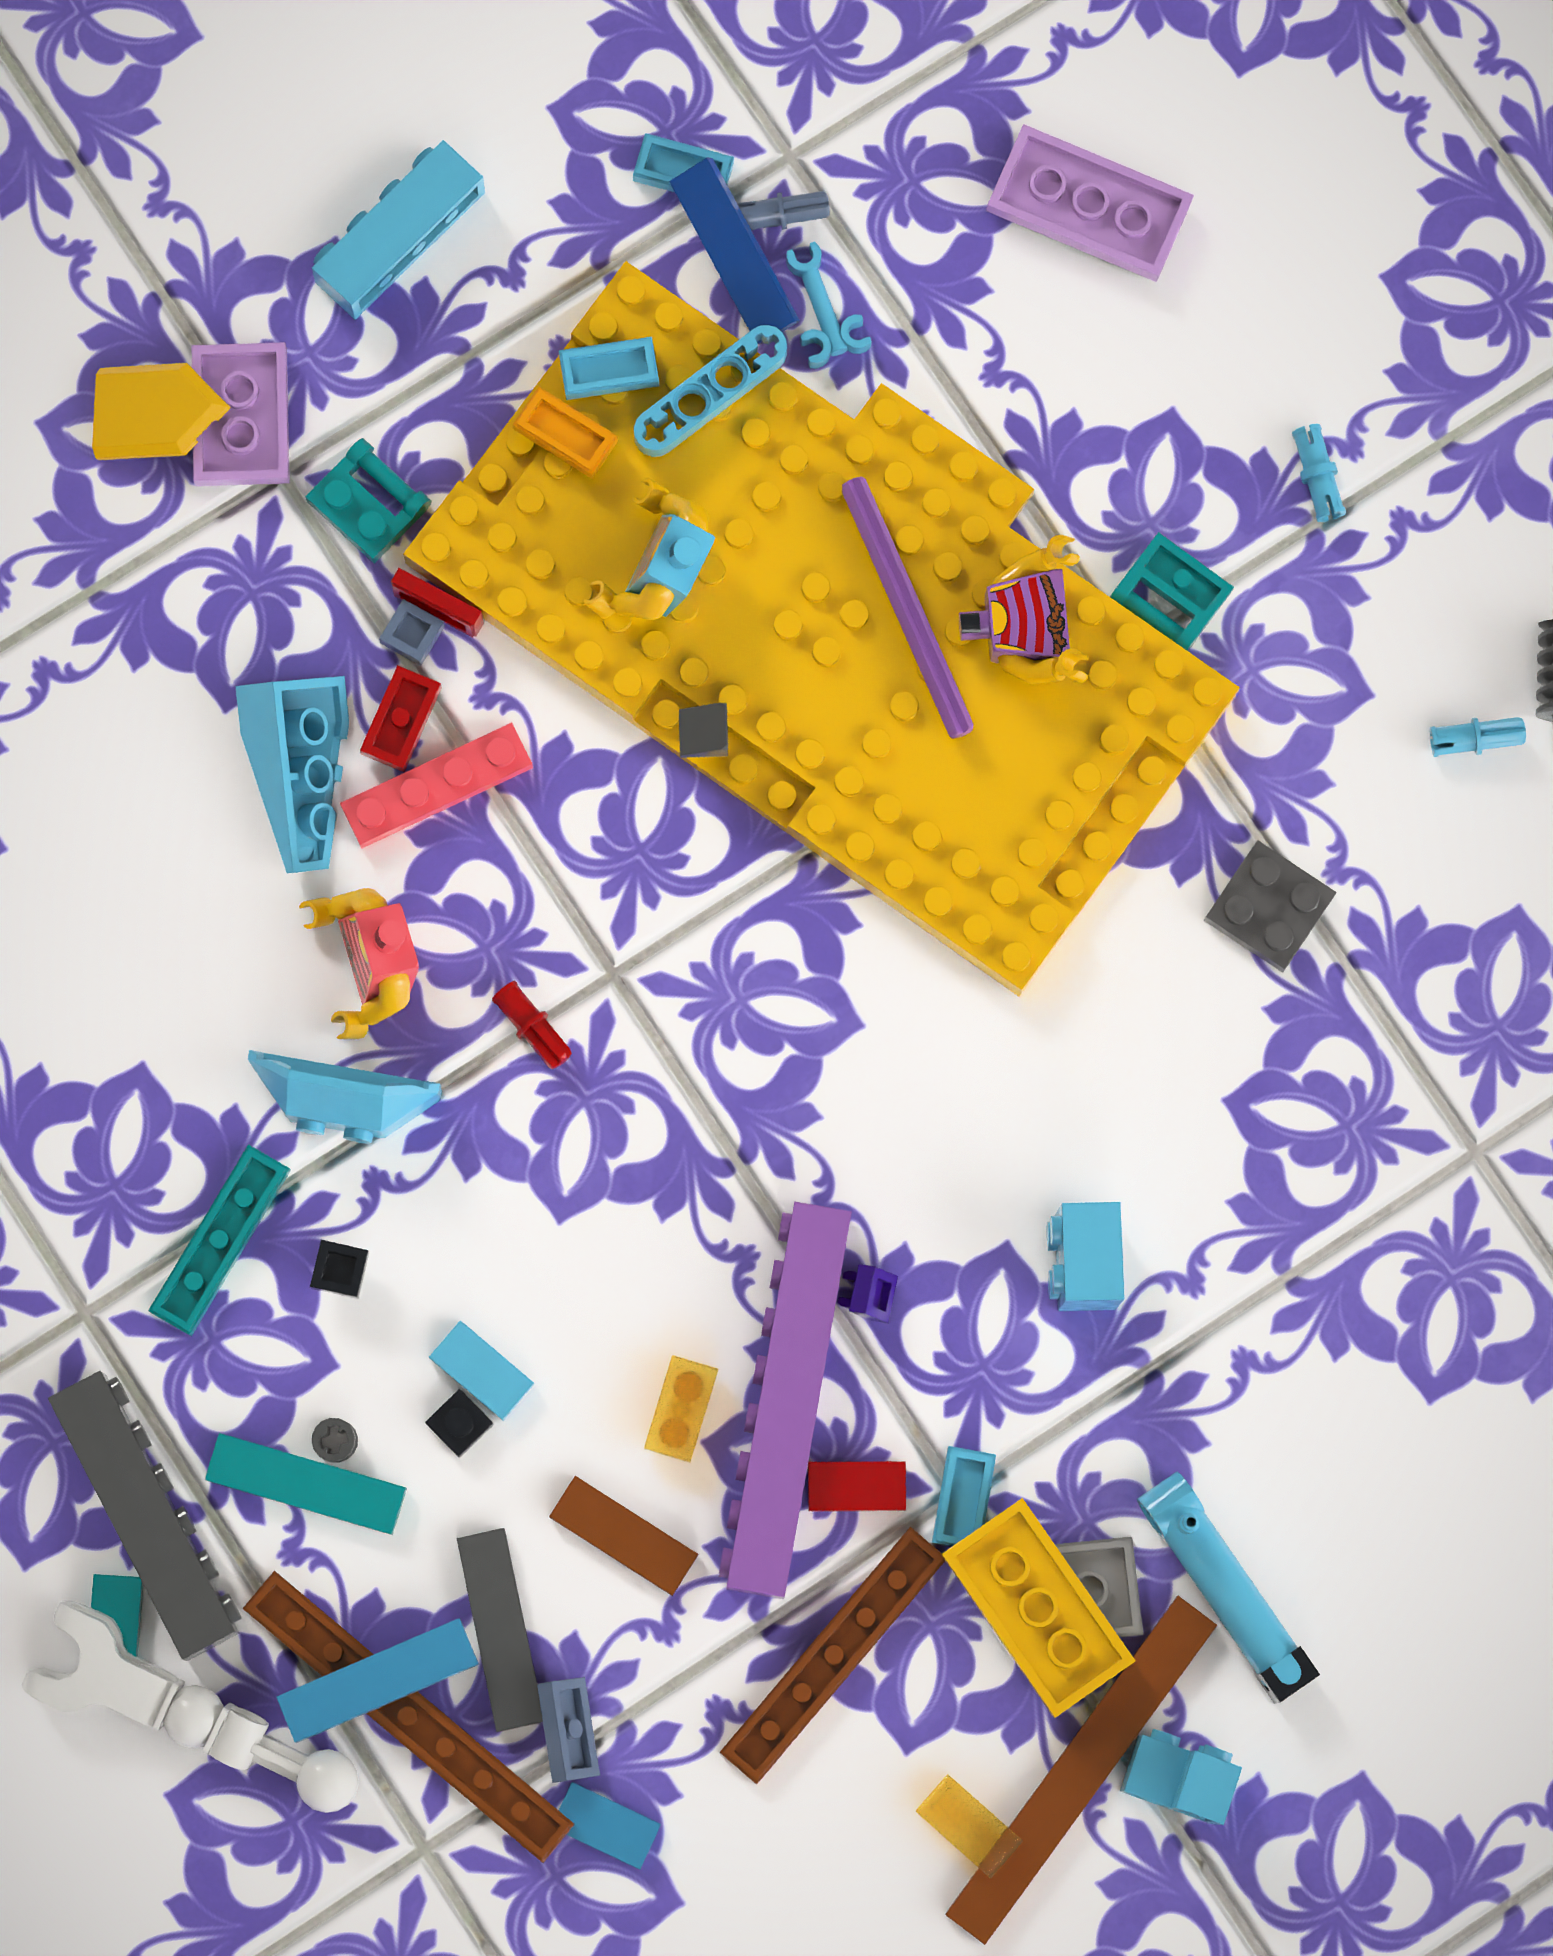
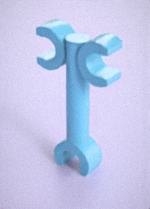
(832, 338)

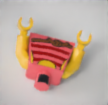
(377, 951)

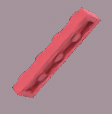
(436, 785)

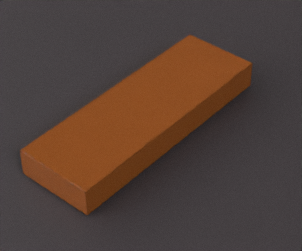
(623, 1535)

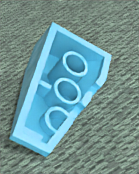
(293, 749)

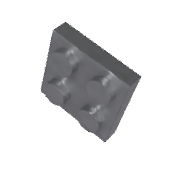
(1270, 906)

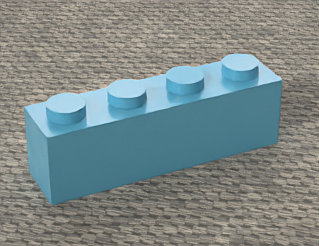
(398, 228)

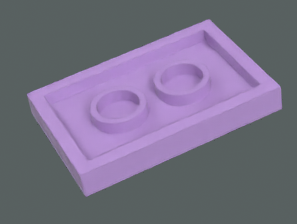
(253, 435)

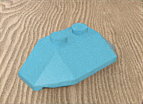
(342, 1097)

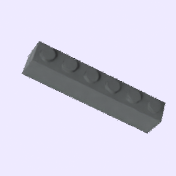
(144, 1515)

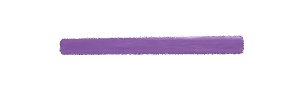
(907, 607)

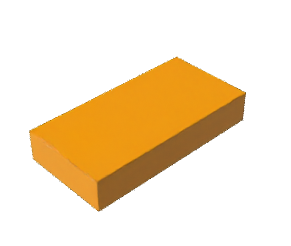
(565, 432)

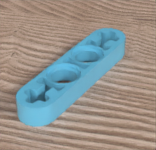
(706, 386)

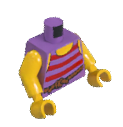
(1029, 618)

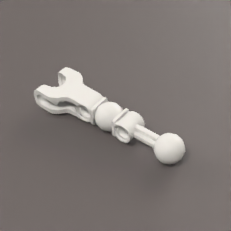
(188, 1713)

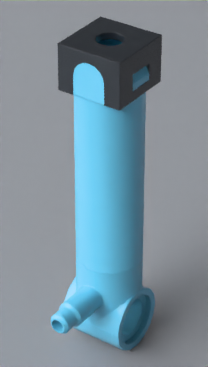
(1270, 1650)

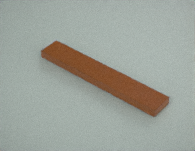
(833, 1655)

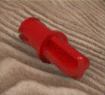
(532, 1025)

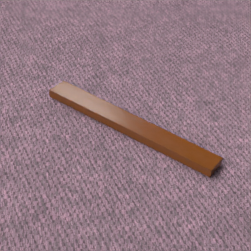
(415, 1722)
(1084, 1766)

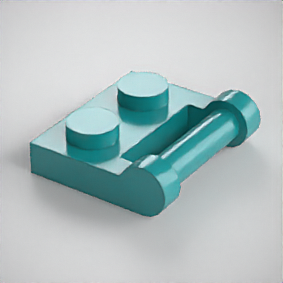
(357, 511)
(1180, 582)

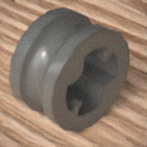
(346, 1449)

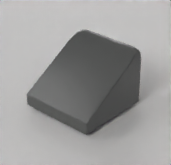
(703, 731)

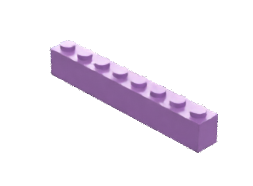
(788, 1400)

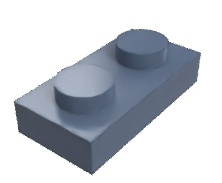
(568, 1729)

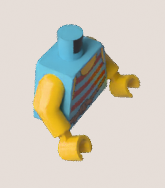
(668, 562)

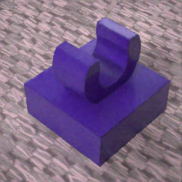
(871, 1293)

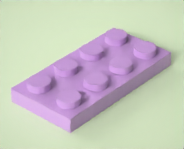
(1090, 202)

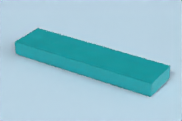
(219, 1240)
(305, 1484)

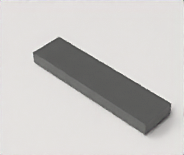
(500, 1629)

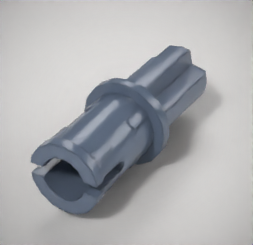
(785, 210)

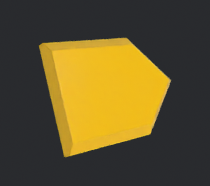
(151, 411)

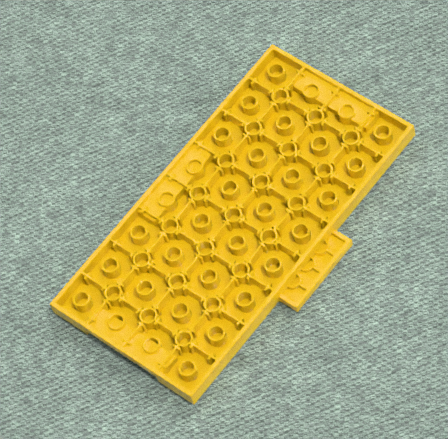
(790, 626)

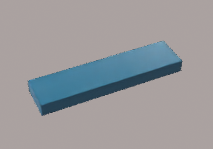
(377, 1680)

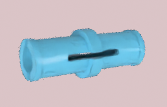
(1318, 473)

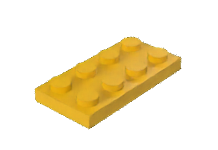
(1038, 1608)

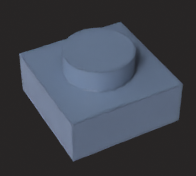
(412, 632)

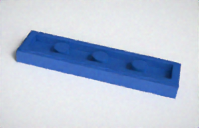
(733, 247)

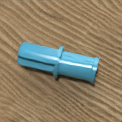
(1477, 736)

